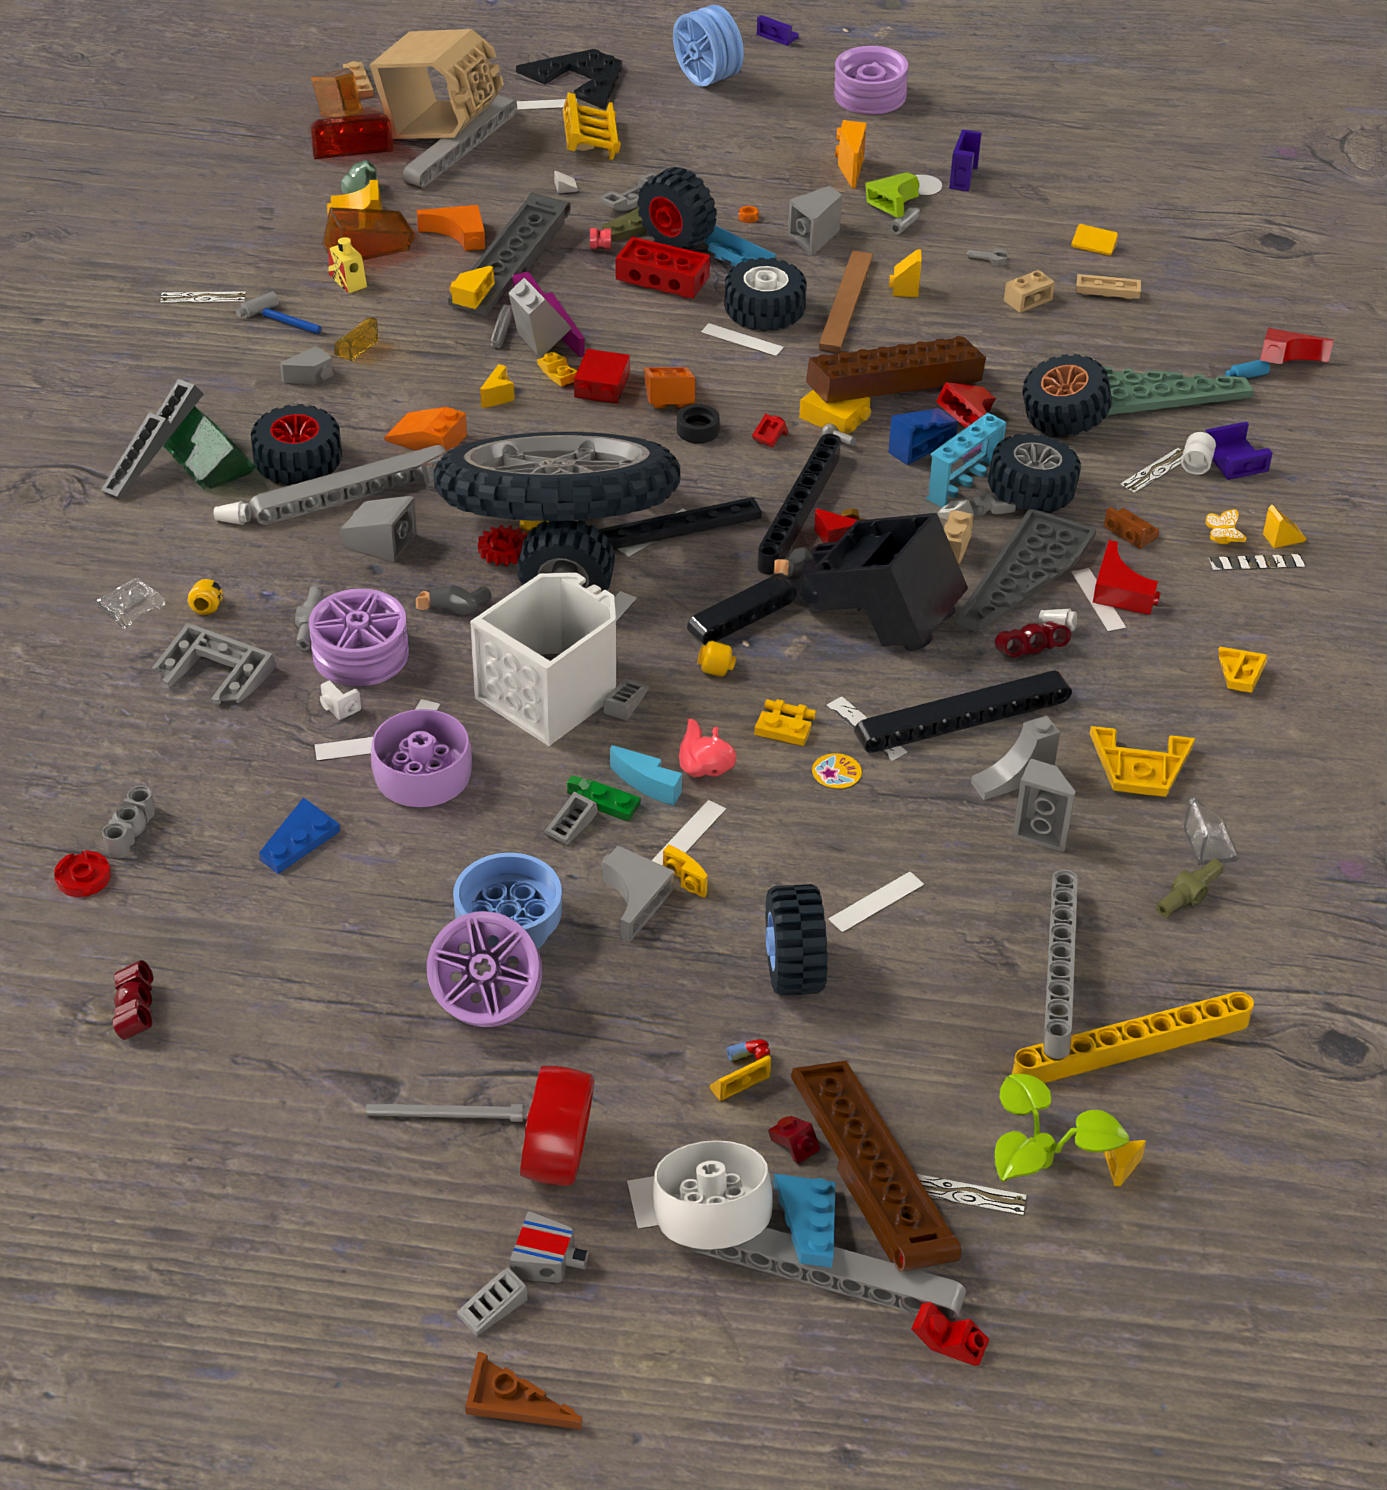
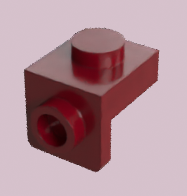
(797, 1136)

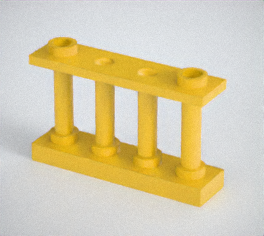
(574, 129)

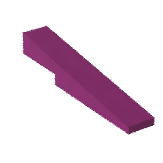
(573, 338)

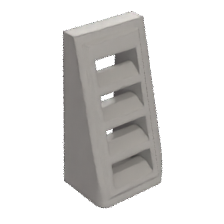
(622, 702)
(576, 801)
(497, 1286)

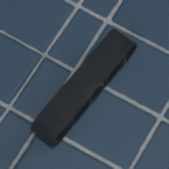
(741, 609)

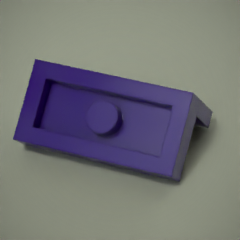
(775, 30)

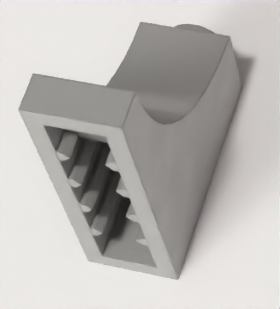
(1036, 741)
(640, 883)

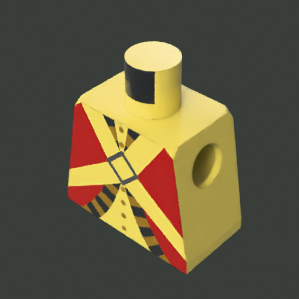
(347, 266)

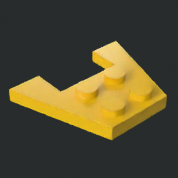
(1139, 769)

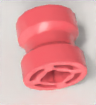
(600, 238)

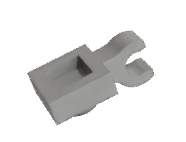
(992, 503)

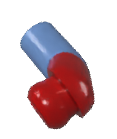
(755, 1047)

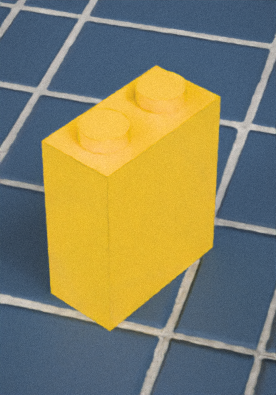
(843, 414)

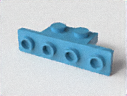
(734, 248)

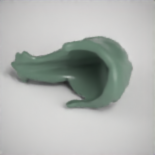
(359, 177)

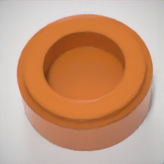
(748, 214)

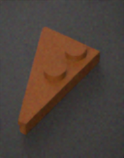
(503, 1395)

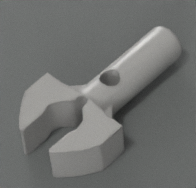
(997, 257)

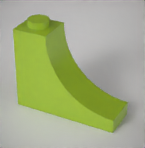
(892, 192)

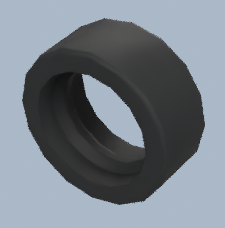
(698, 413)

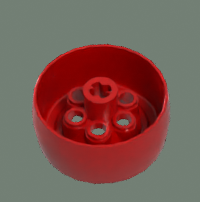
(557, 1125)

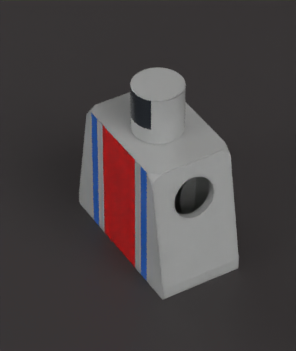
(545, 1250)

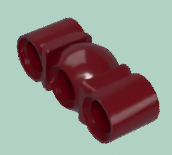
(1043, 638)
(133, 1000)

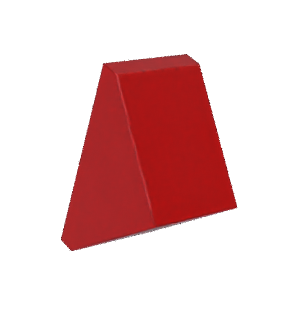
(831, 526)

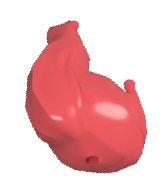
(705, 754)

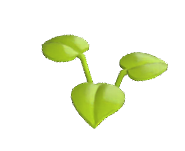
(1021, 1156)

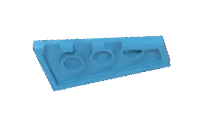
(810, 1215)

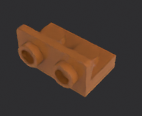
(1130, 527)

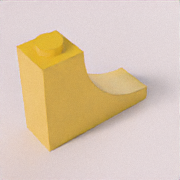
(363, 199)

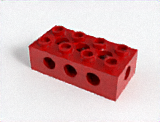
(662, 267)

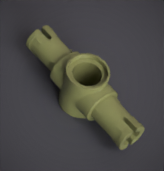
(1190, 888)

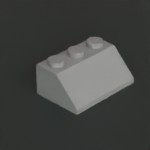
(1044, 806)

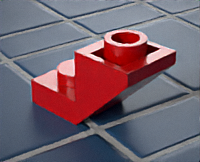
(954, 1339)

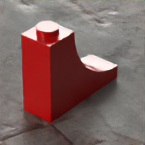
(1286, 346)
(965, 402)
(1123, 587)

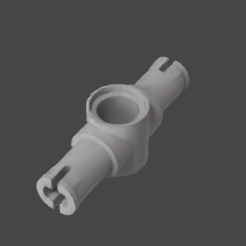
(302, 617)

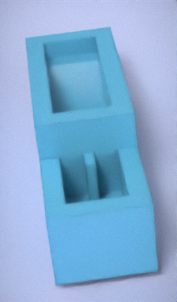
(646, 775)

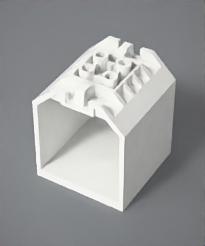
(538, 619)

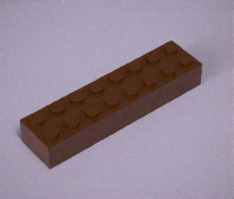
(895, 369)

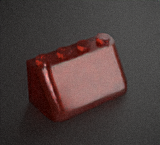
(350, 136)

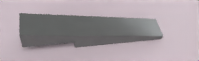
(151, 437)

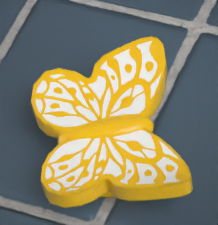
(1224, 527)

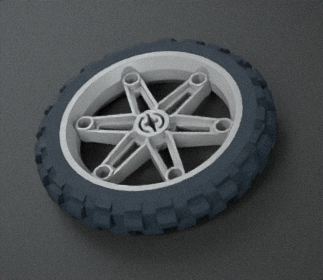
(557, 476)

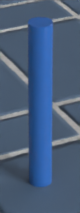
(292, 320)

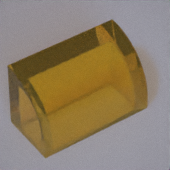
(357, 340)

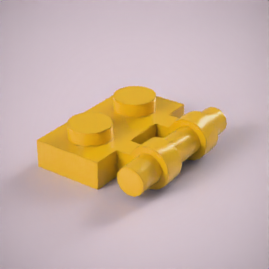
(782, 727)

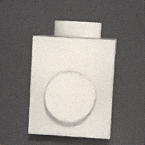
(339, 704)

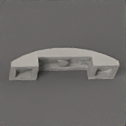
(626, 200)

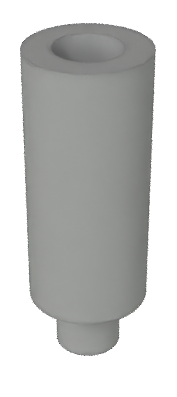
(900, 224)
(257, 305)

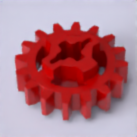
(501, 545)

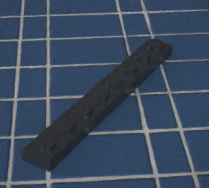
(682, 523)

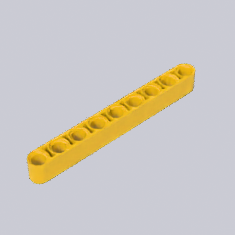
(1139, 1037)

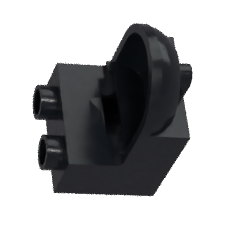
(894, 571)

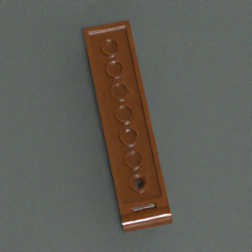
(876, 1169)

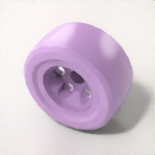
(418, 741)

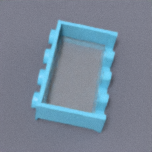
(963, 455)

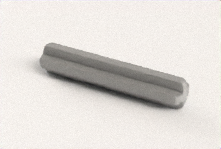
(501, 326)

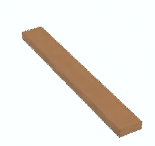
(845, 302)

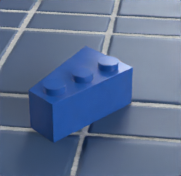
(920, 433)

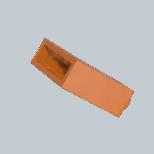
(458, 222)

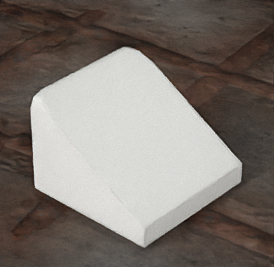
(564, 183)
(958, 505)

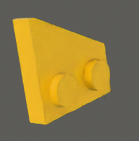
(1241, 668)

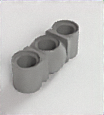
(128, 822)

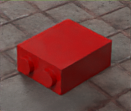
(602, 376)

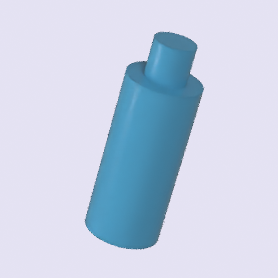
(1249, 369)

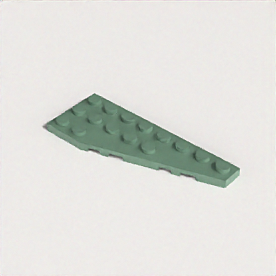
(1166, 389)

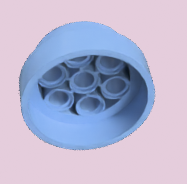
(513, 887)

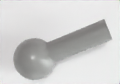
(845, 438)

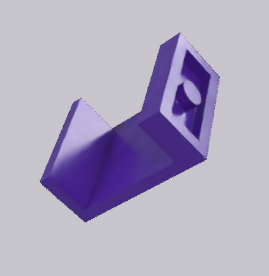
(965, 159)
(1235, 454)

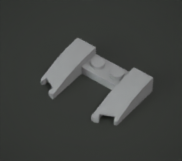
(249, 663)

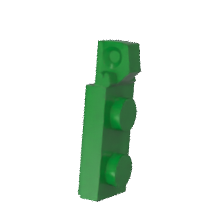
(608, 799)

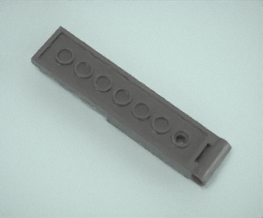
(519, 245)

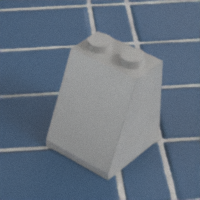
(815, 218)
(536, 319)
(381, 528)

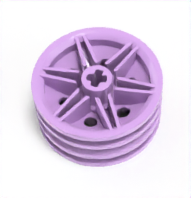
(871, 80)
(368, 637)
(456, 996)

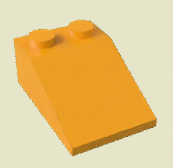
(851, 149)

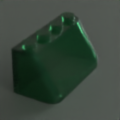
(207, 451)

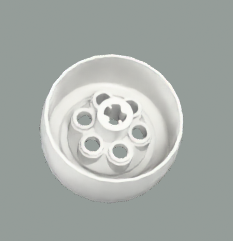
(712, 1194)

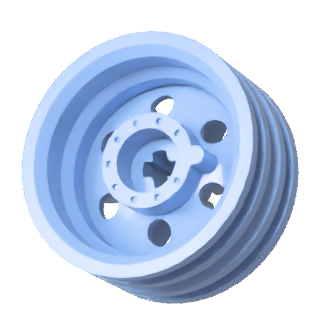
(708, 45)

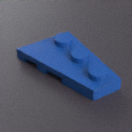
(297, 836)

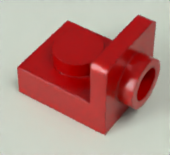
(770, 430)

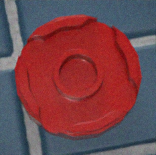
(82, 873)

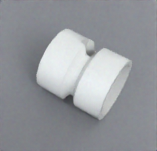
(1198, 453)

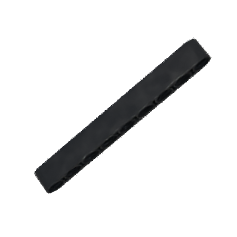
(799, 503)
(962, 711)

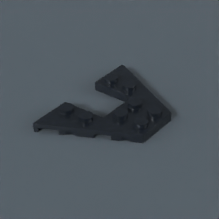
(590, 63)

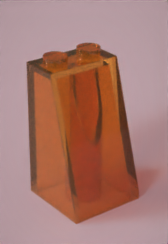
(337, 93)
(370, 231)

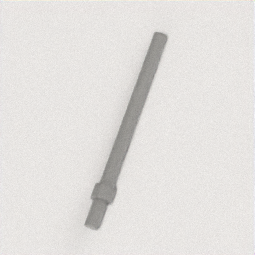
(515, 1113)

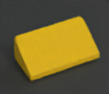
(1095, 239)
(742, 1079)

